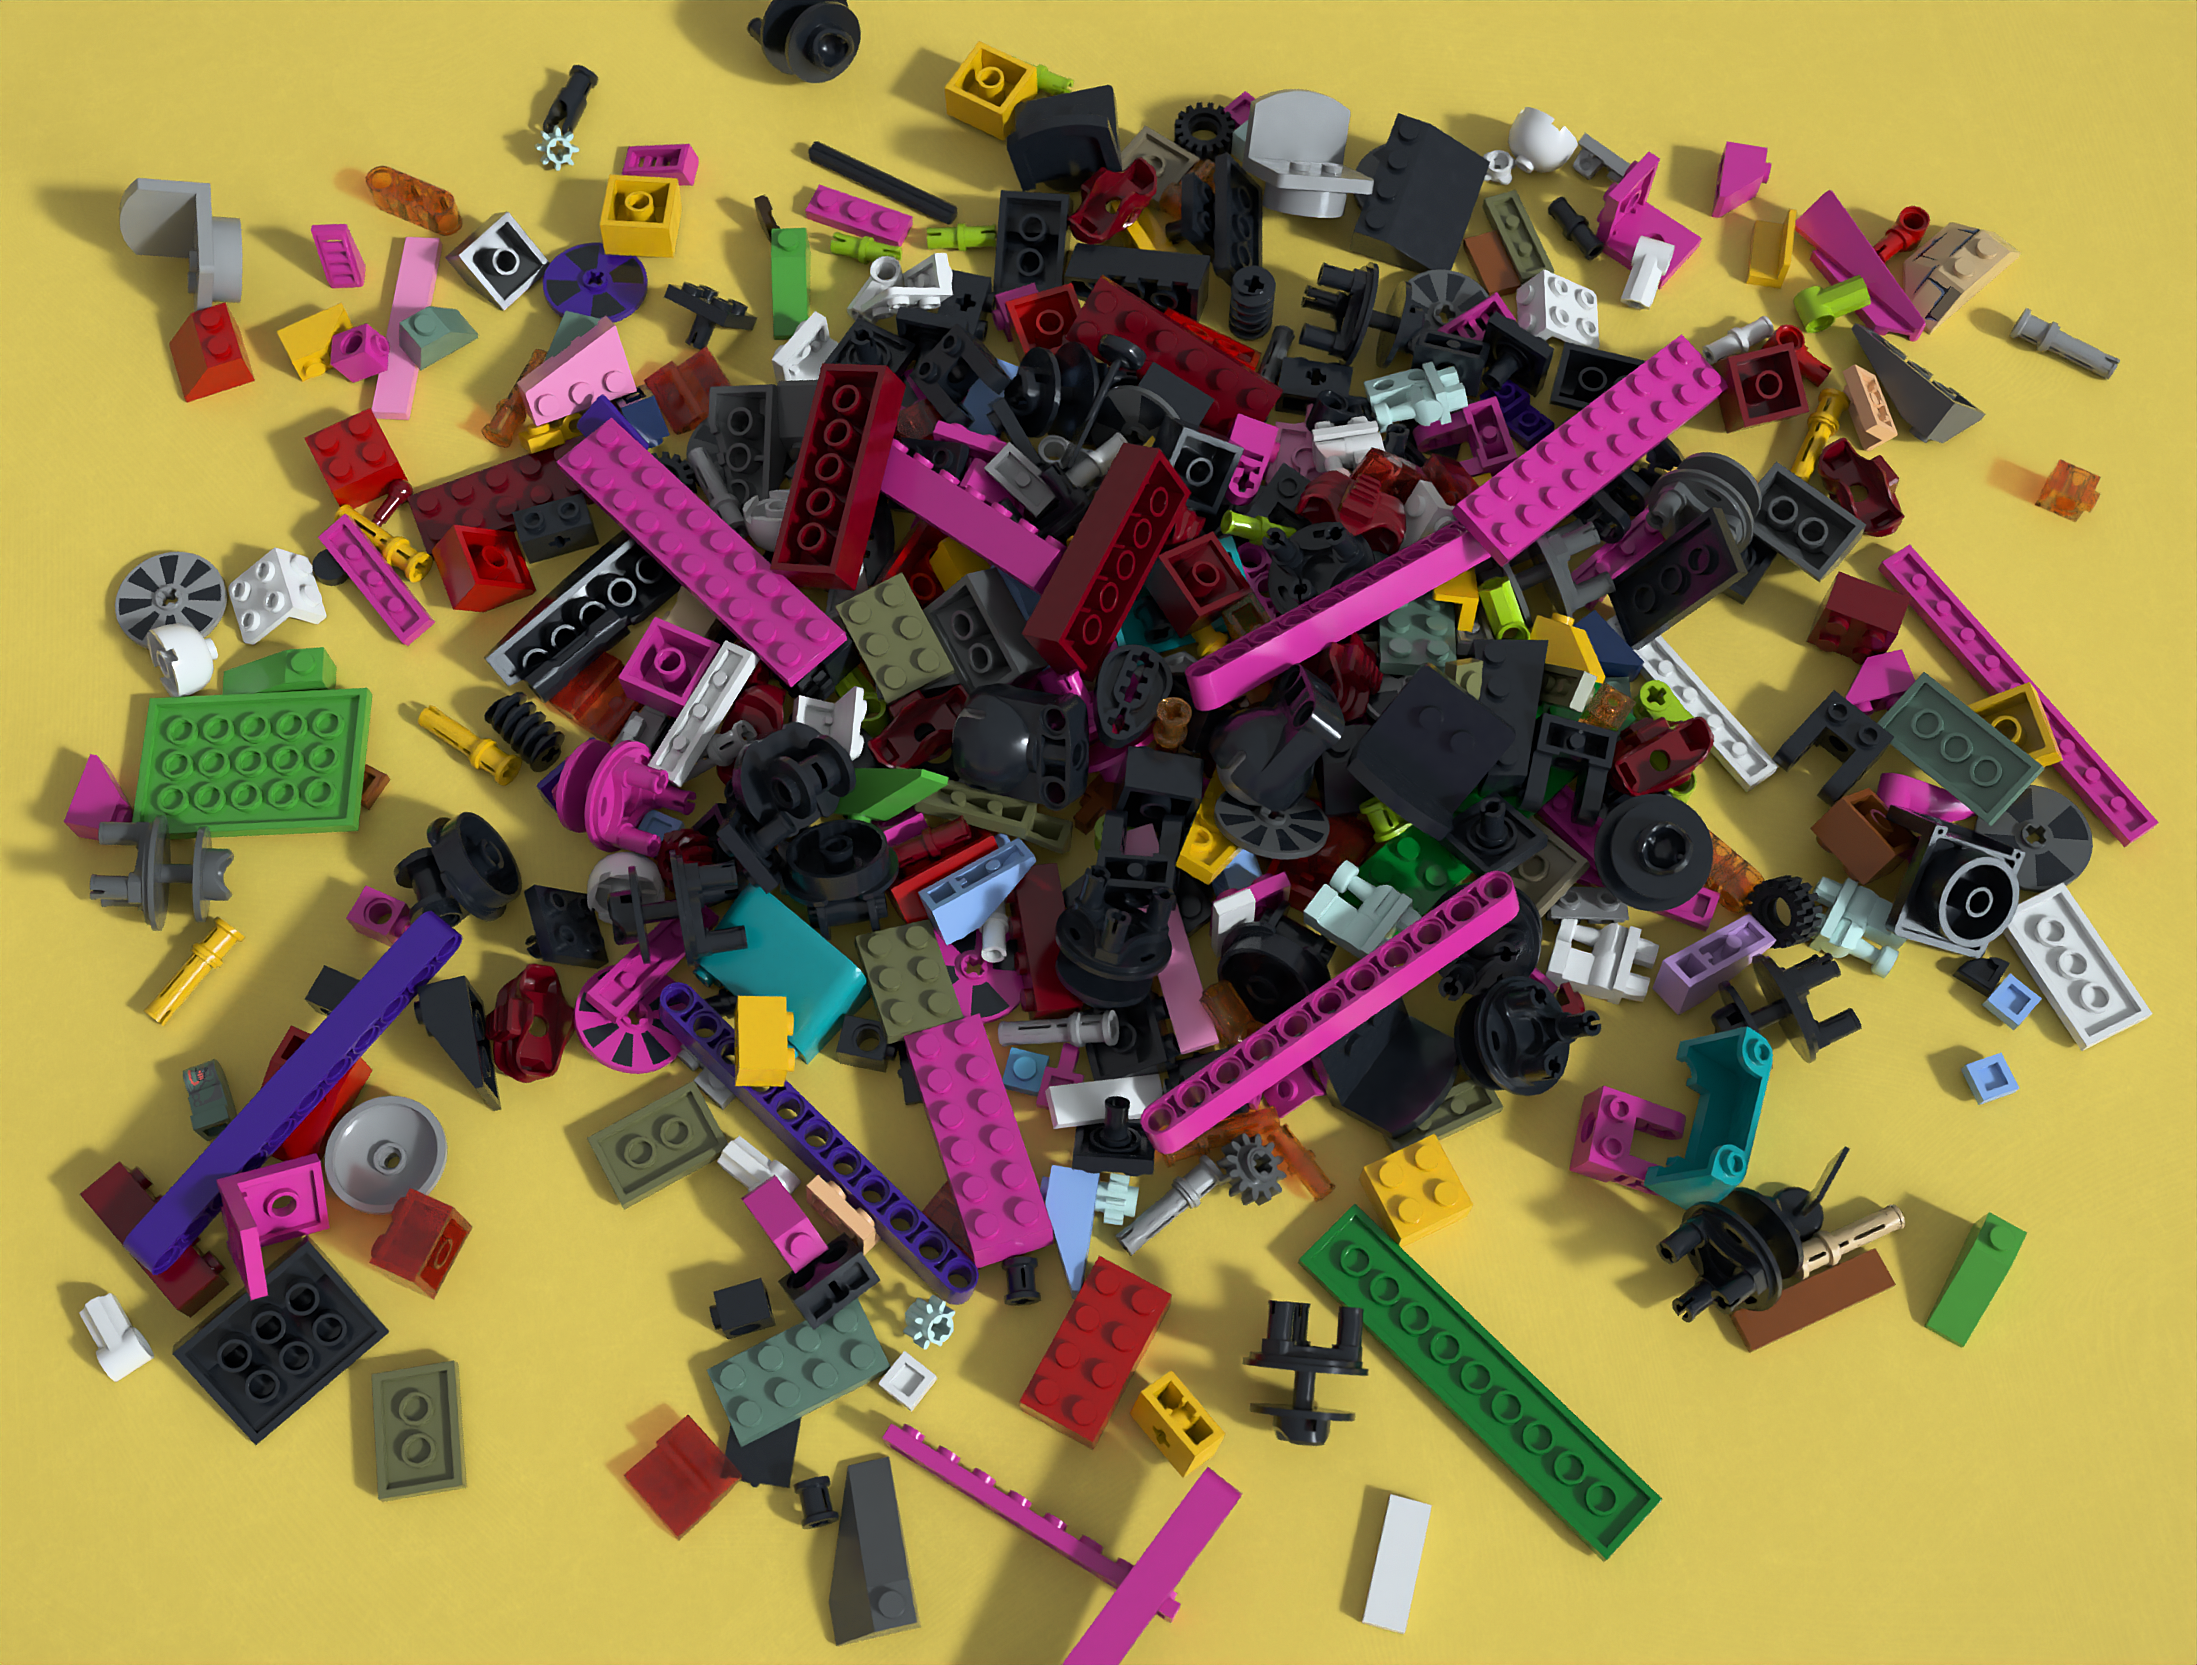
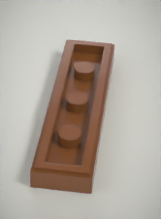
(1814, 1300)

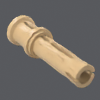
(1827, 1247)

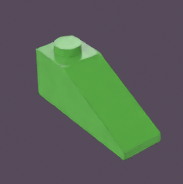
(790, 280)
(283, 672)
(887, 792)
(1975, 1278)

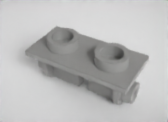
(1588, 903)

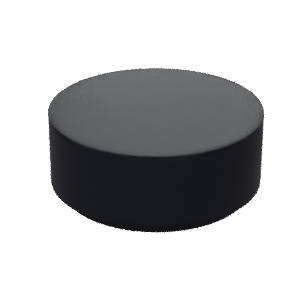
(328, 569)

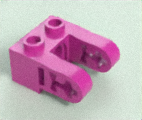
(1483, 429)
(1259, 452)
(1607, 1135)

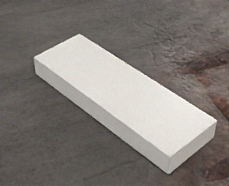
(1230, 913)
(1084, 1102)
(1396, 1564)

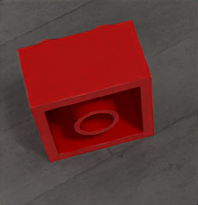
(355, 459)

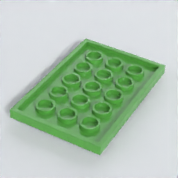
(255, 762)

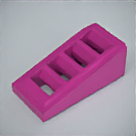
(681, 158)
(339, 259)
(1491, 304)

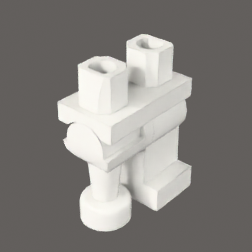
(1344, 445)
(1605, 970)

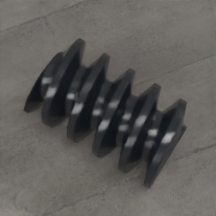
(1251, 303)
(526, 730)

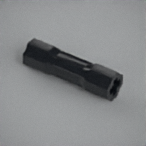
(577, 655)

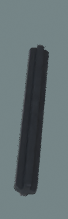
(883, 182)

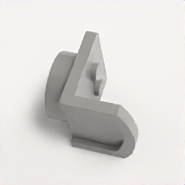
(1299, 152)
(178, 222)

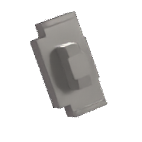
(643, 727)

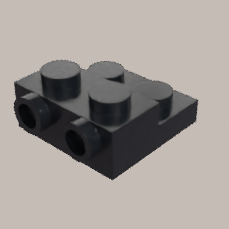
(1142, 1043)

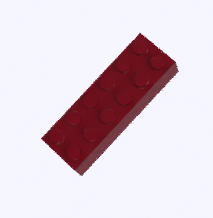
(838, 476)
(1107, 561)

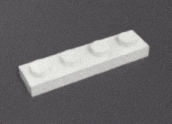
(704, 712)

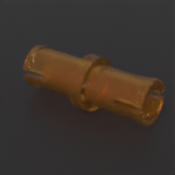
(1301, 1162)

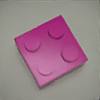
(667, 667)

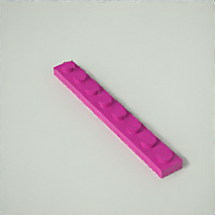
(1015, 1510)

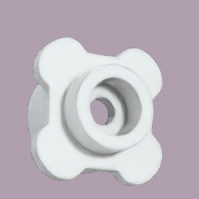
(1504, 163)

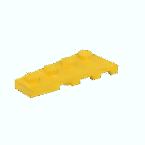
(1206, 848)

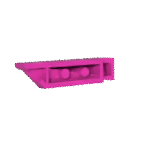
(1845, 253)

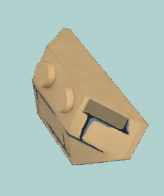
(1953, 270)

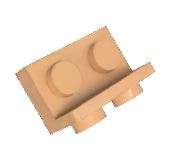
(1868, 408)
(830, 1203)

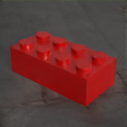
(1095, 1352)

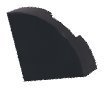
(1982, 973)

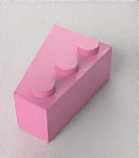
(578, 376)

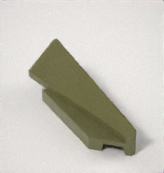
(998, 814)

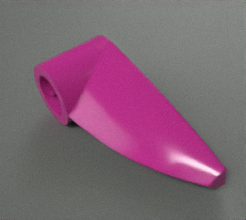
(1921, 797)

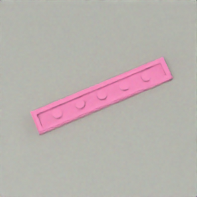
(412, 294)
(1180, 978)

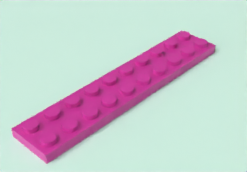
(1589, 450)
(702, 552)

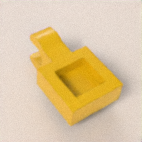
(548, 435)

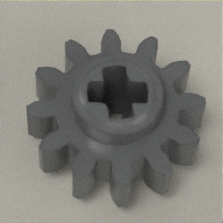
(1251, 1169)

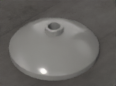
(370, 1138)

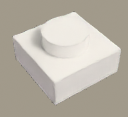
(907, 1381)

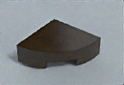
(764, 215)

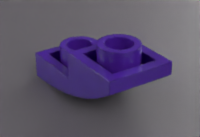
(1523, 421)

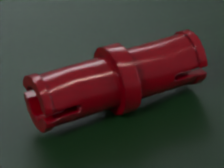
(932, 841)

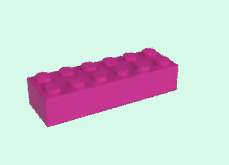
(978, 1141)

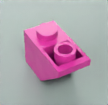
(1880, 682)

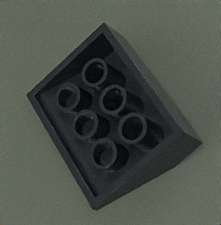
(1419, 198)
(282, 1348)

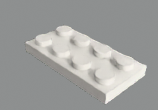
(2074, 967)

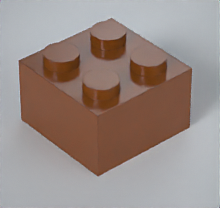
(1863, 837)

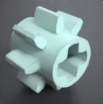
(564, 155)
(1116, 1199)
(929, 1321)

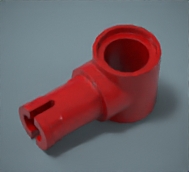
(1904, 234)
(1809, 365)

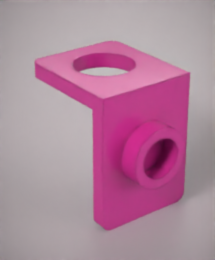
(1294, 1090)

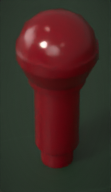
(397, 495)

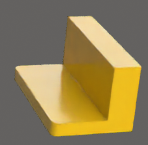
(1144, 232)
(1771, 251)
(1464, 594)

